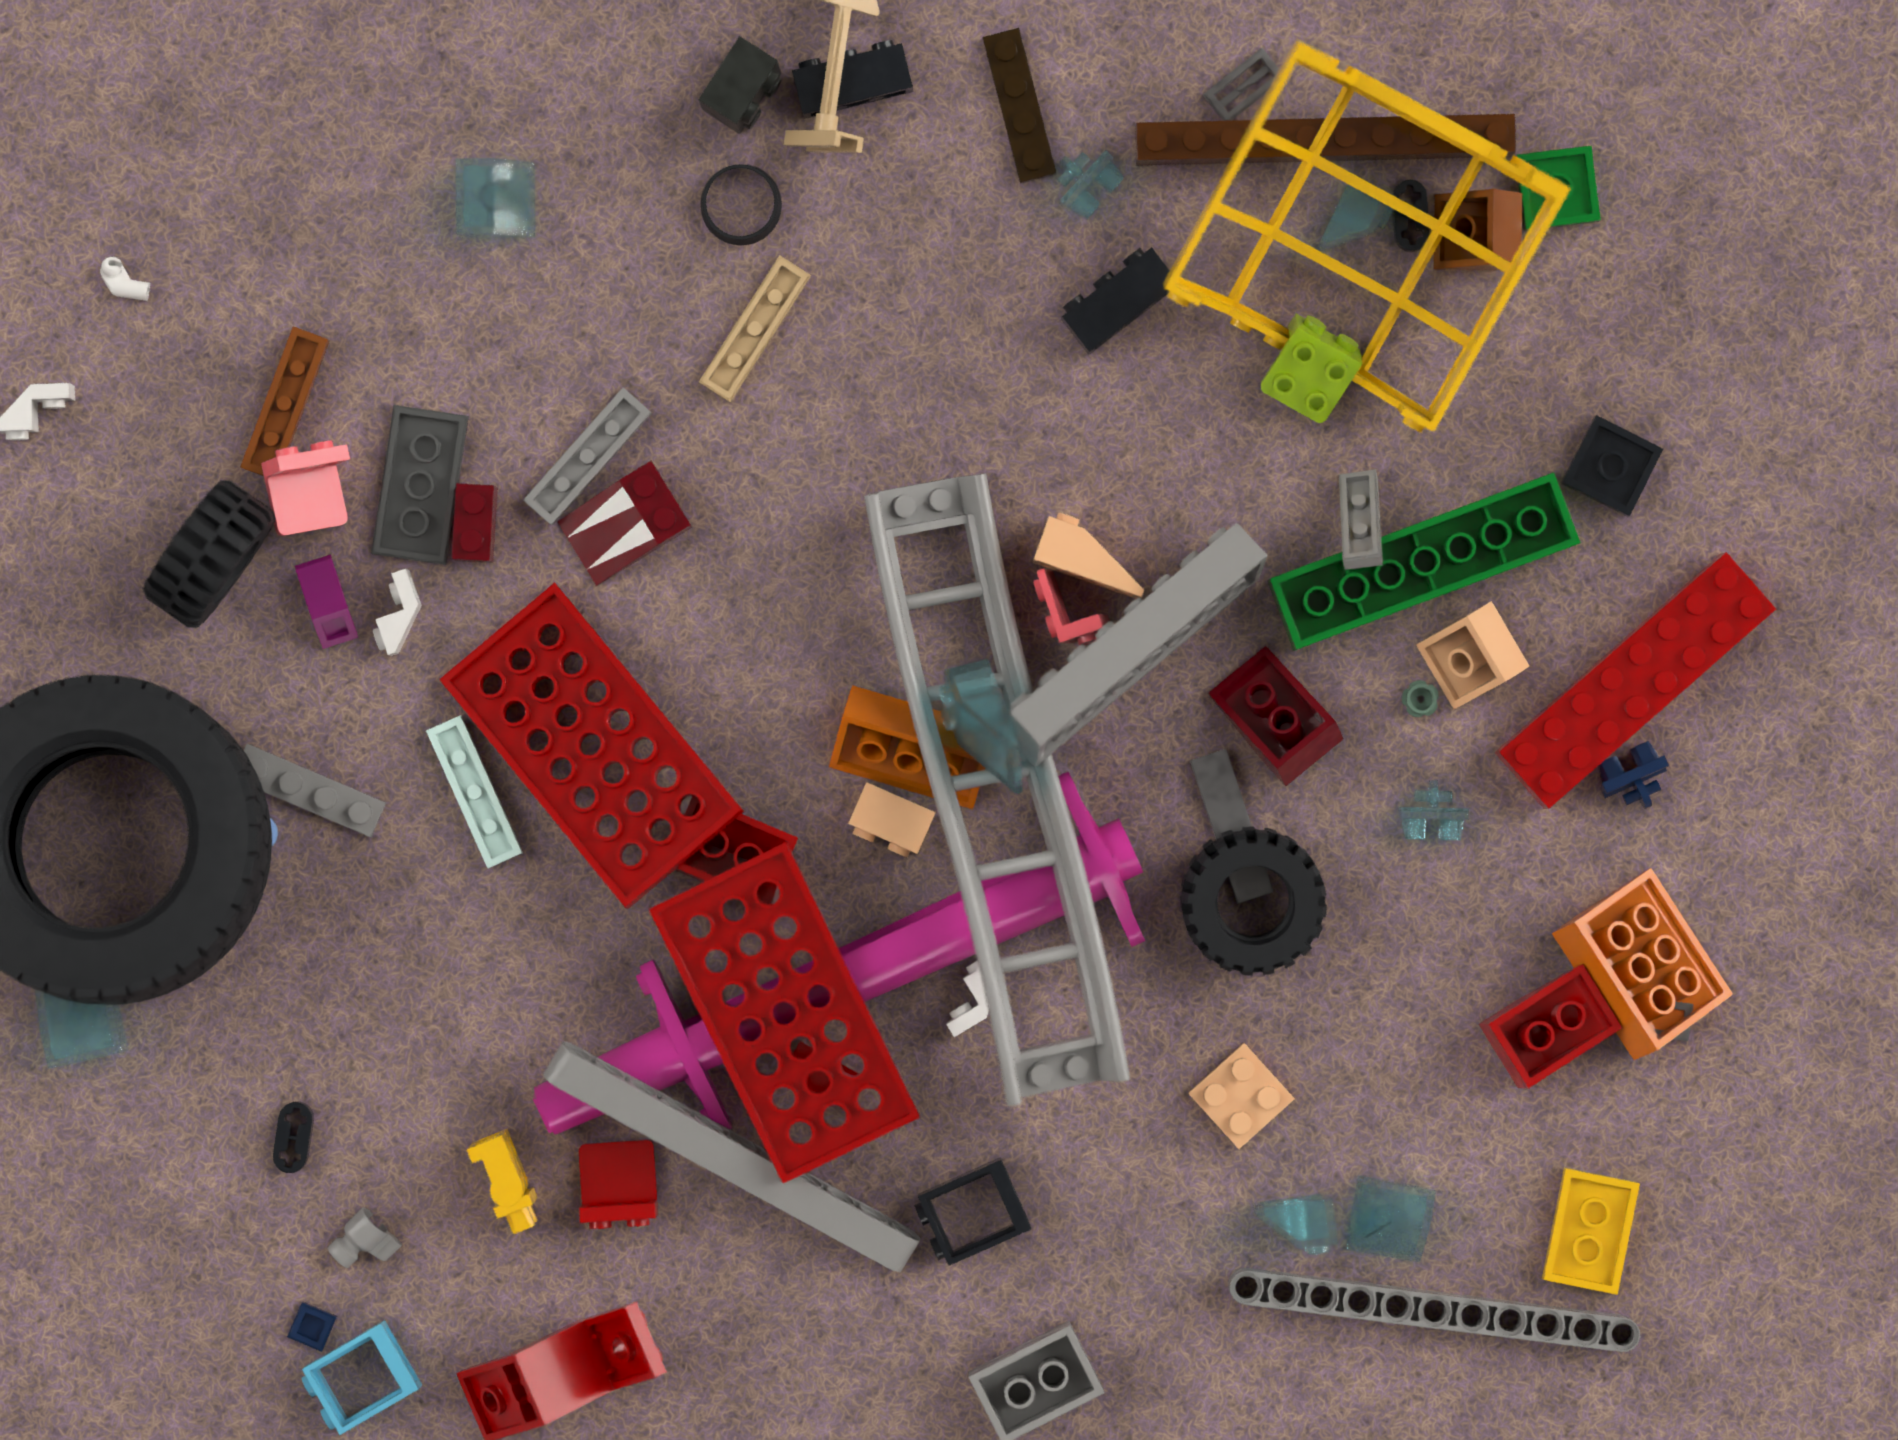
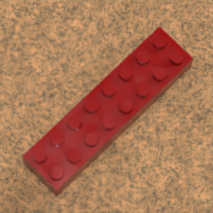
(1635, 680)

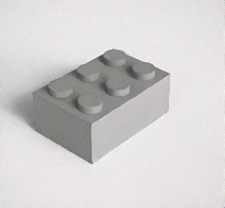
(1036, 1382)

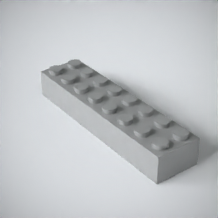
(1136, 642)

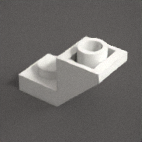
(23, 413)
(395, 627)
(965, 1015)

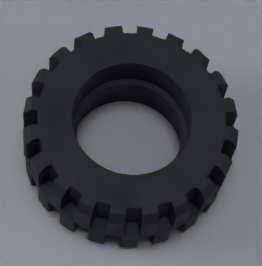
(208, 554)
(1276, 946)

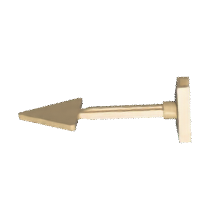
(825, 136)

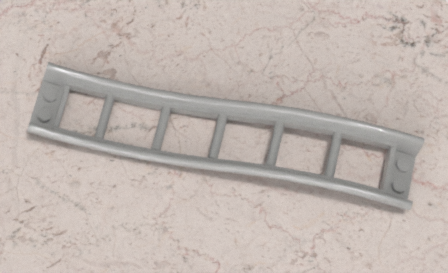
(1057, 1063)

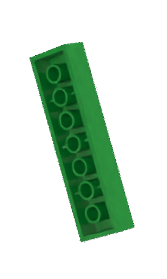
(1426, 561)

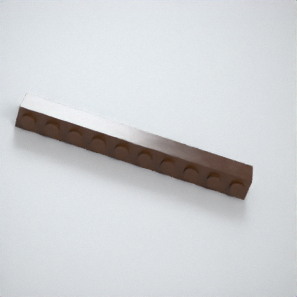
(1350, 141)

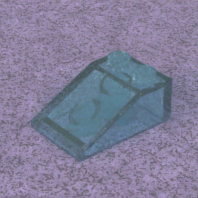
(981, 721)
(78, 1030)

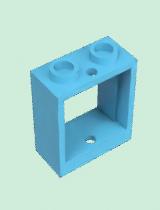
(395, 1360)

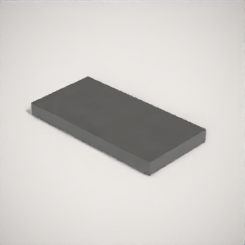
(419, 484)

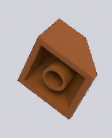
(1486, 217)

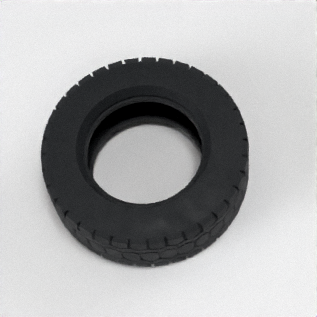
(223, 860)

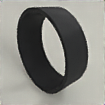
(748, 239)

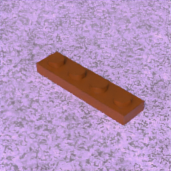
(285, 398)

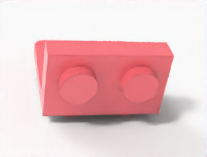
(306, 488)
(1058, 620)

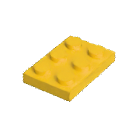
(1590, 1231)

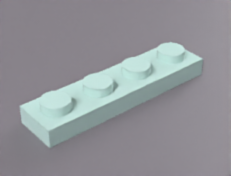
(474, 791)

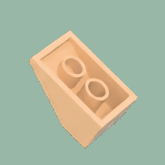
(1077, 554)

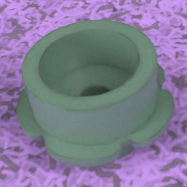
(1430, 696)

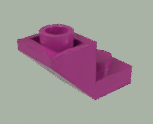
(326, 601)

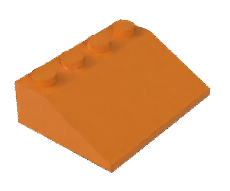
(1642, 954)

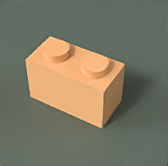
(891, 819)

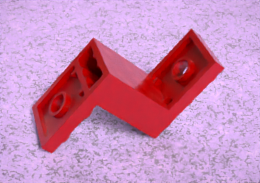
(561, 1372)

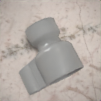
(363, 1236)

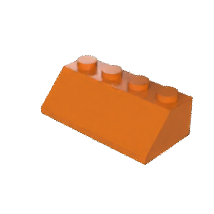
(882, 745)

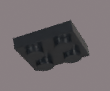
(1612, 466)

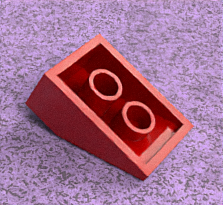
(1550, 1027)

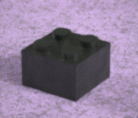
(740, 86)

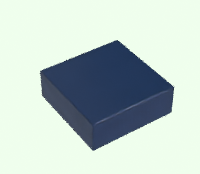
(312, 1326)

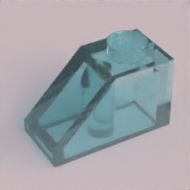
(1353, 219)

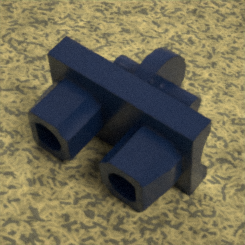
(1617, 780)

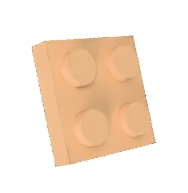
(1241, 1095)

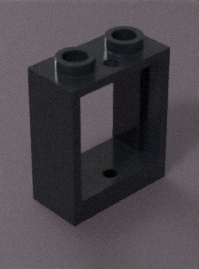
(941, 1243)

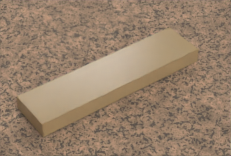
(755, 329)

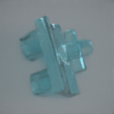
(1101, 171)
(1415, 817)

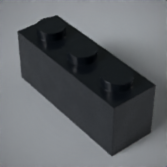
(864, 78)
(1117, 300)

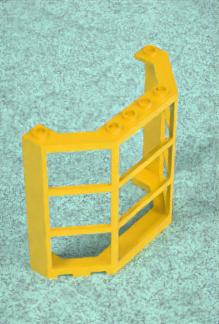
(1483, 151)

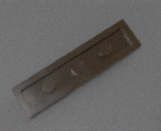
(1019, 105)

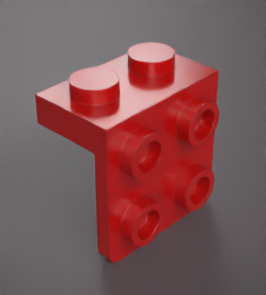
(618, 1183)

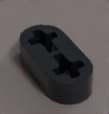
(1400, 220)
(283, 1137)

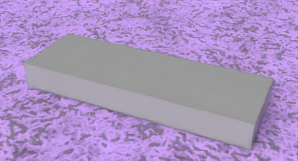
(1360, 519)

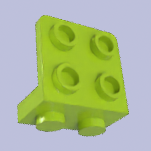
(1312, 368)

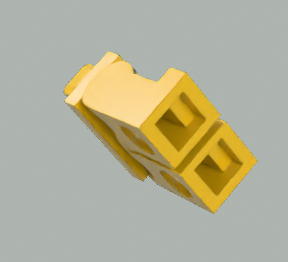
(507, 1180)

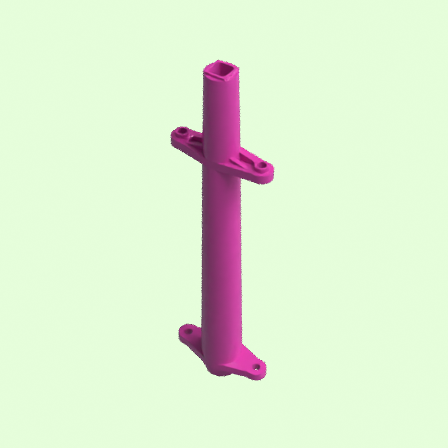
(877, 962)

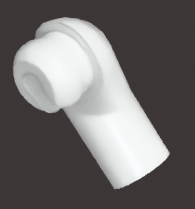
(119, 281)

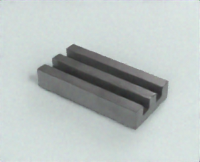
(1219, 106)

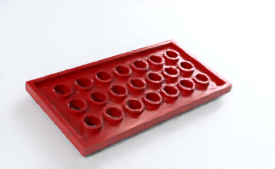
(588, 771)
(828, 970)

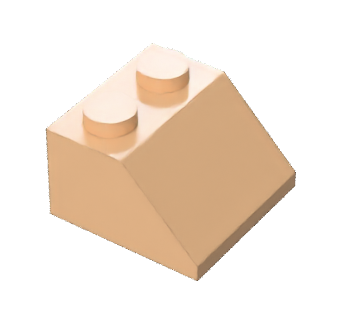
(1472, 655)

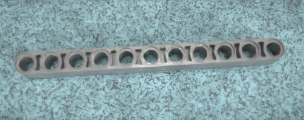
(729, 1156)
(1450, 1318)

